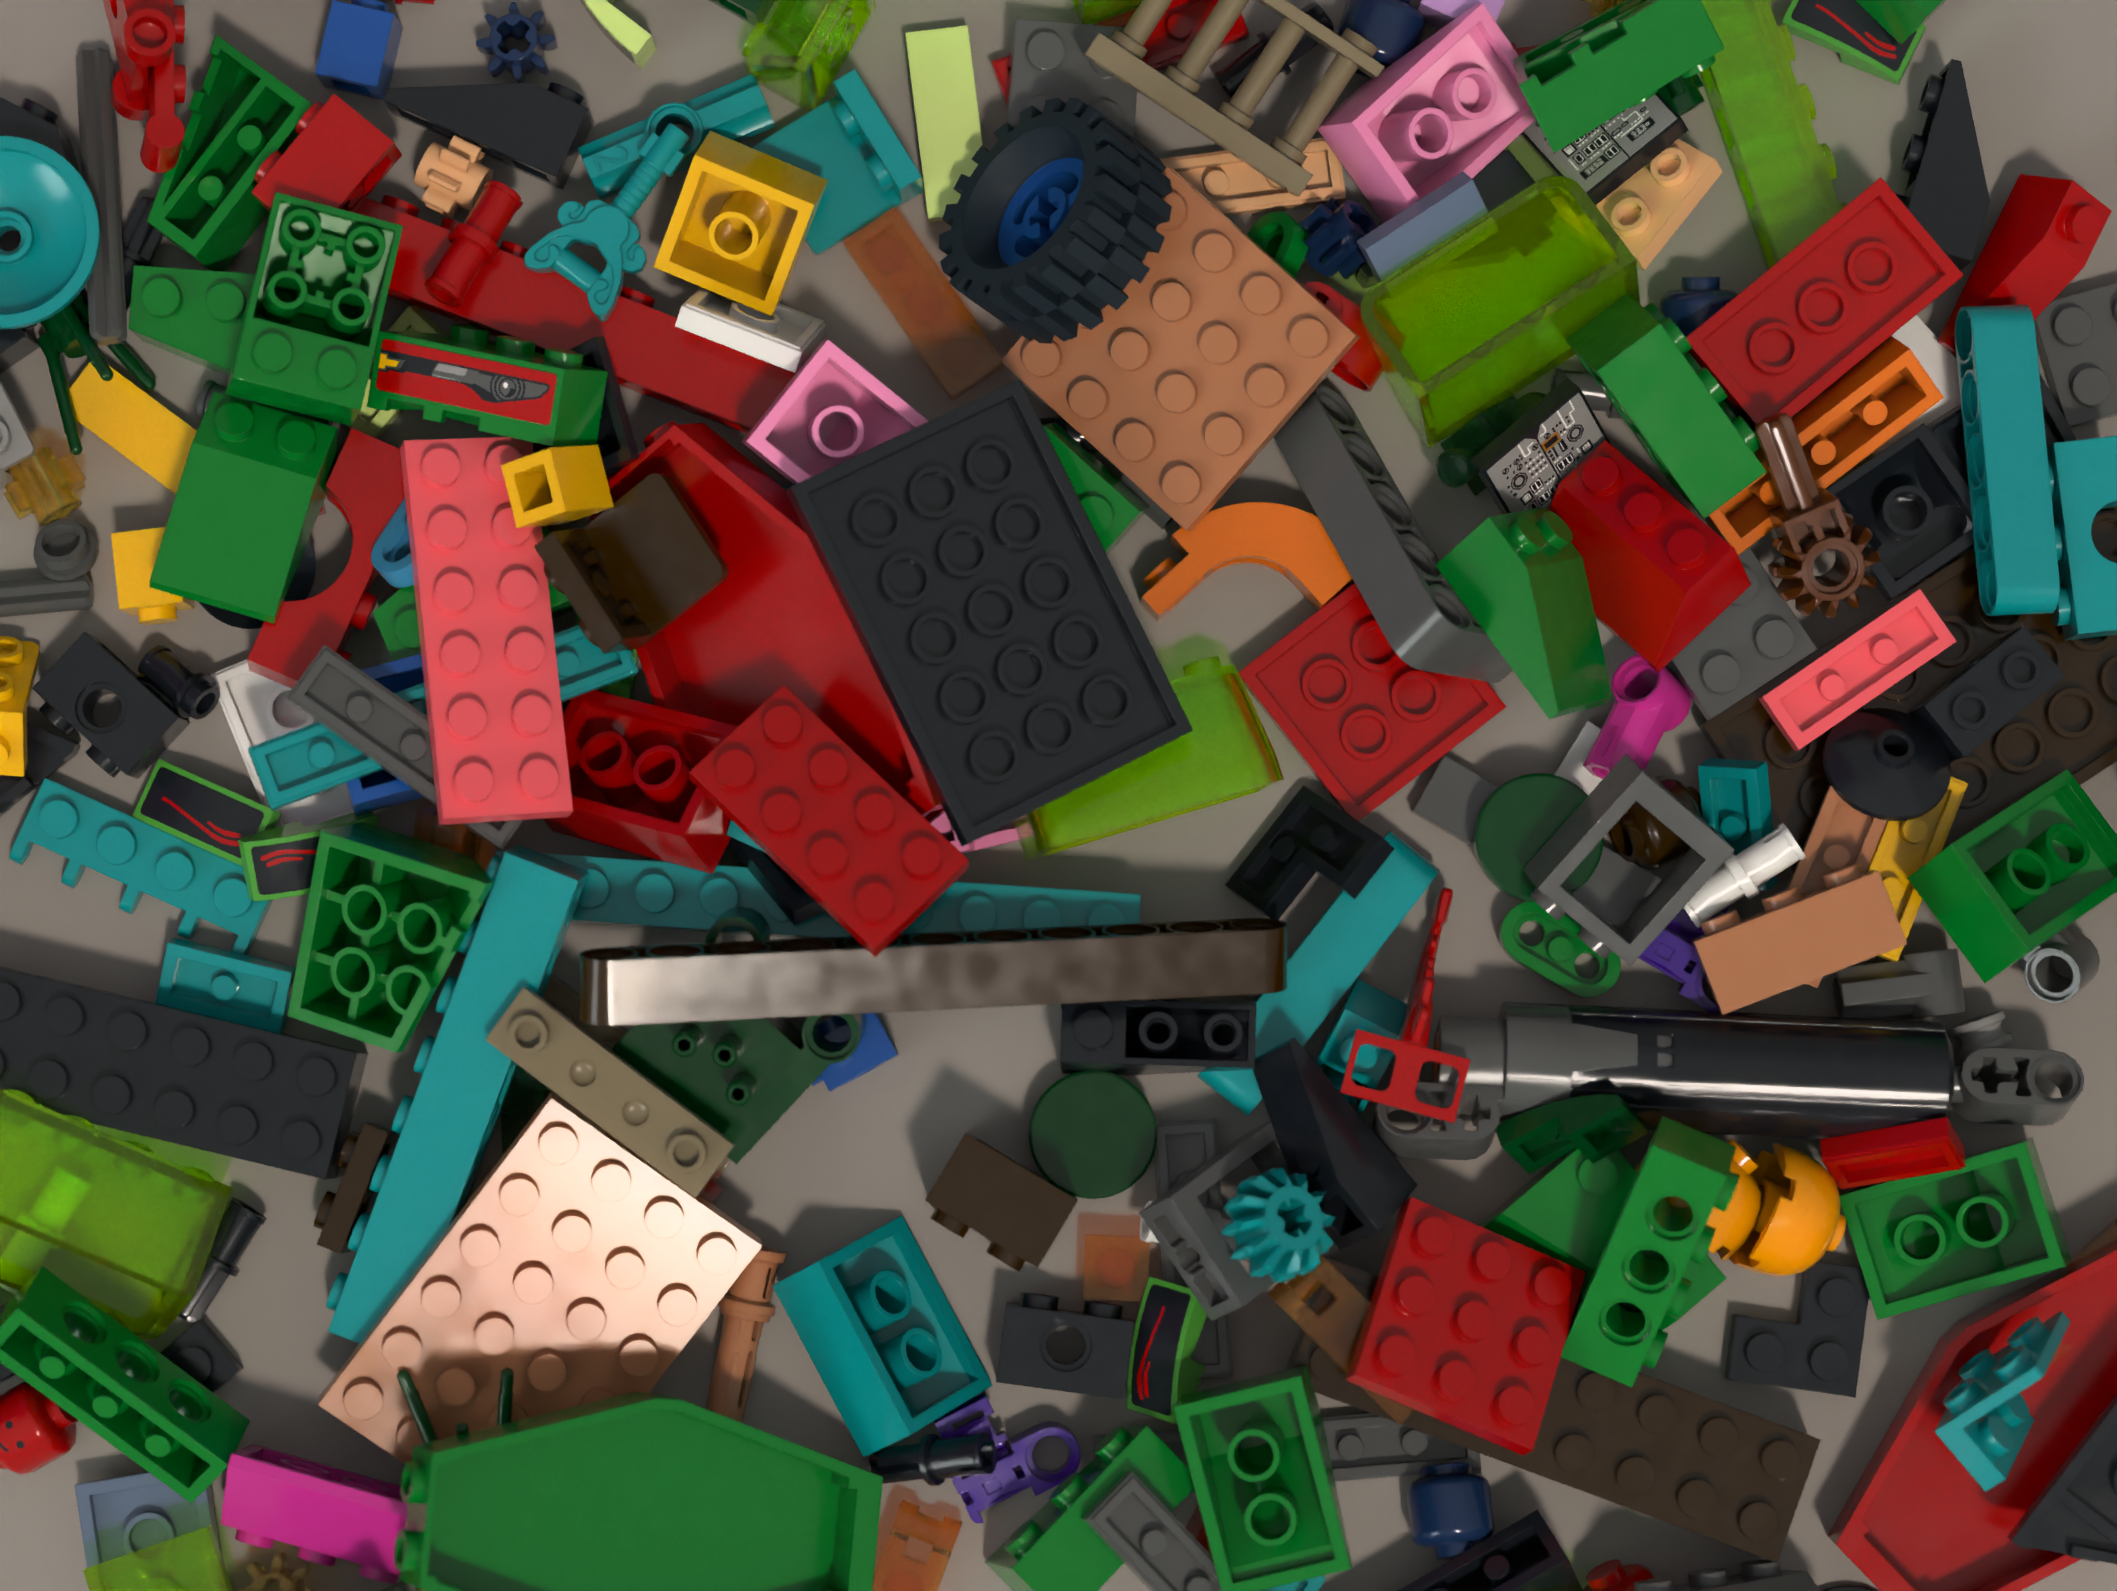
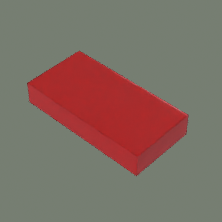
(1893, 1153)

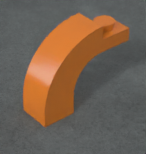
(1250, 534)

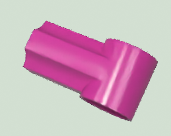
(1643, 710)

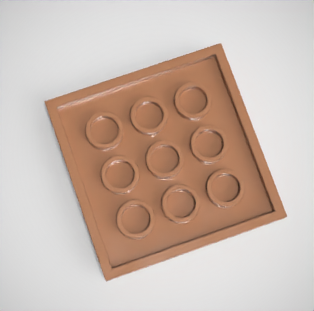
(1192, 363)

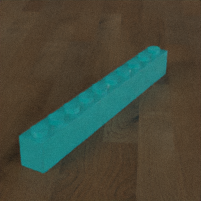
(692, 900)

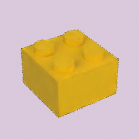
(740, 223)

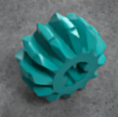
(1278, 1225)

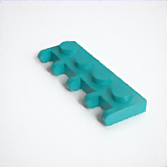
(142, 859)

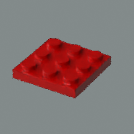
(1358, 708)
(1466, 1326)

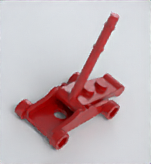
(147, 75)

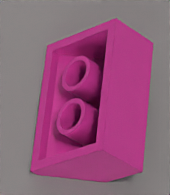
(315, 1508)

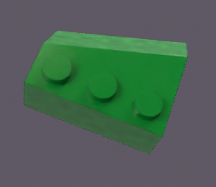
(381, 931)
(1571, 1213)

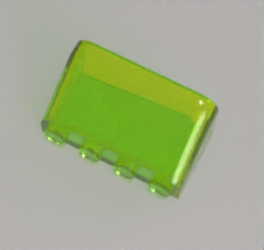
(1495, 304)
(1211, 765)
(102, 1215)

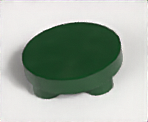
(1519, 823)
(1093, 1134)

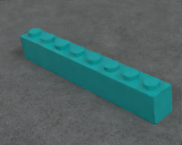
(460, 1086)

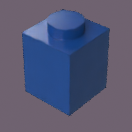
(359, 48)

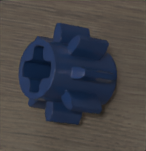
(519, 27)
(1334, 237)

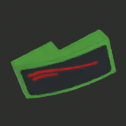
(1854, 34)
(201, 811)
(283, 858)
(1163, 1350)

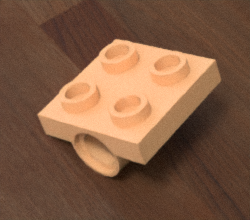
(1659, 199)

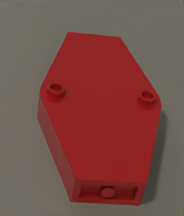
(769, 618)
(1918, 1510)

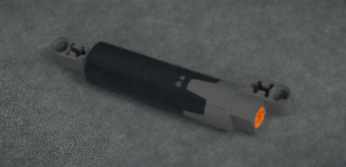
(1722, 1074)

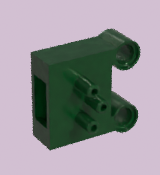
(738, 1070)

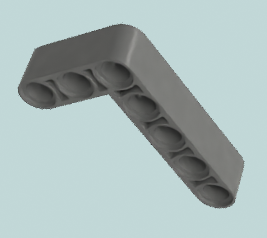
(1383, 542)

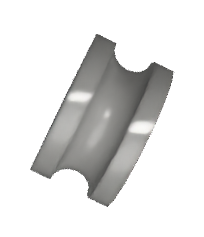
(1981, 1033)

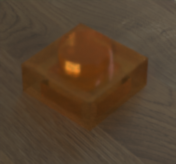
(1115, 1267)

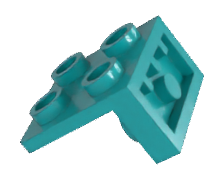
(856, 153)
(1986, 1412)

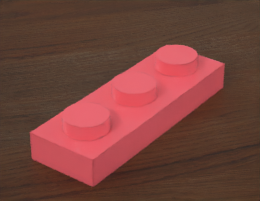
(1857, 670)

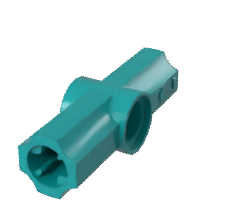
(730, 111)

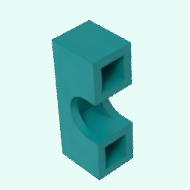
(2082, 484)

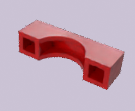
(367, 492)

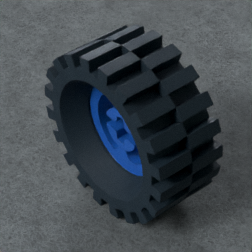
(1055, 220)

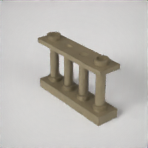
(1230, 121)
(581, 1068)

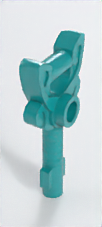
(608, 228)

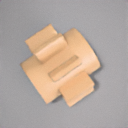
(452, 176)

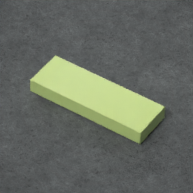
(944, 111)

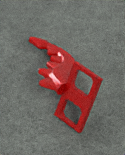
(1412, 1042)

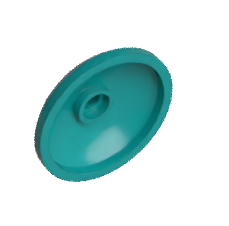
(58, 231)

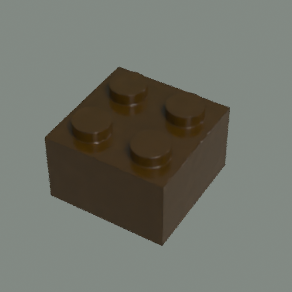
(999, 1201)

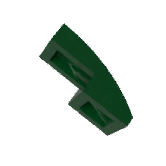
(1590, 1123)

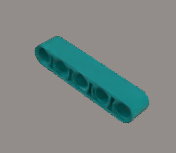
(2007, 460)
(1329, 963)

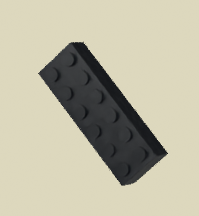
(177, 1074)

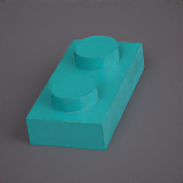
(1737, 802)
(225, 985)

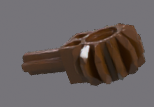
(1809, 525)

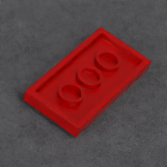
(1823, 306)
(829, 820)

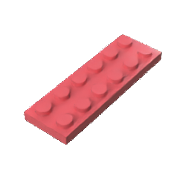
(484, 636)

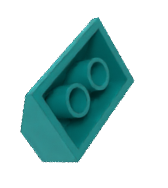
(882, 1336)

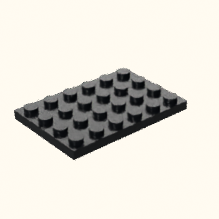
(989, 611)

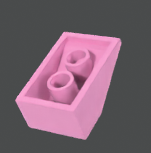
(1431, 114)
(828, 416)

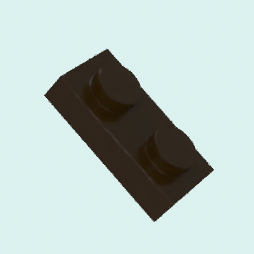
(340, 1211)

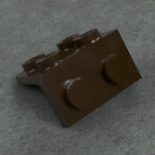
(634, 566)

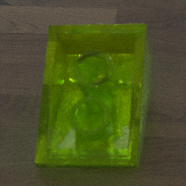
(805, 47)

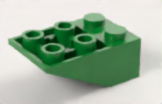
(314, 310)

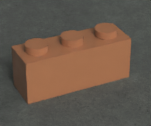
(1797, 938)

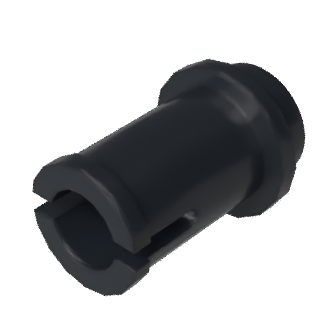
(190, 691)

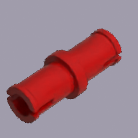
(473, 243)

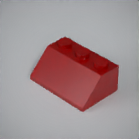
(1646, 557)
(635, 783)

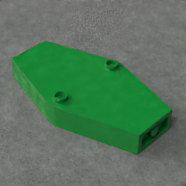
(634, 1501)

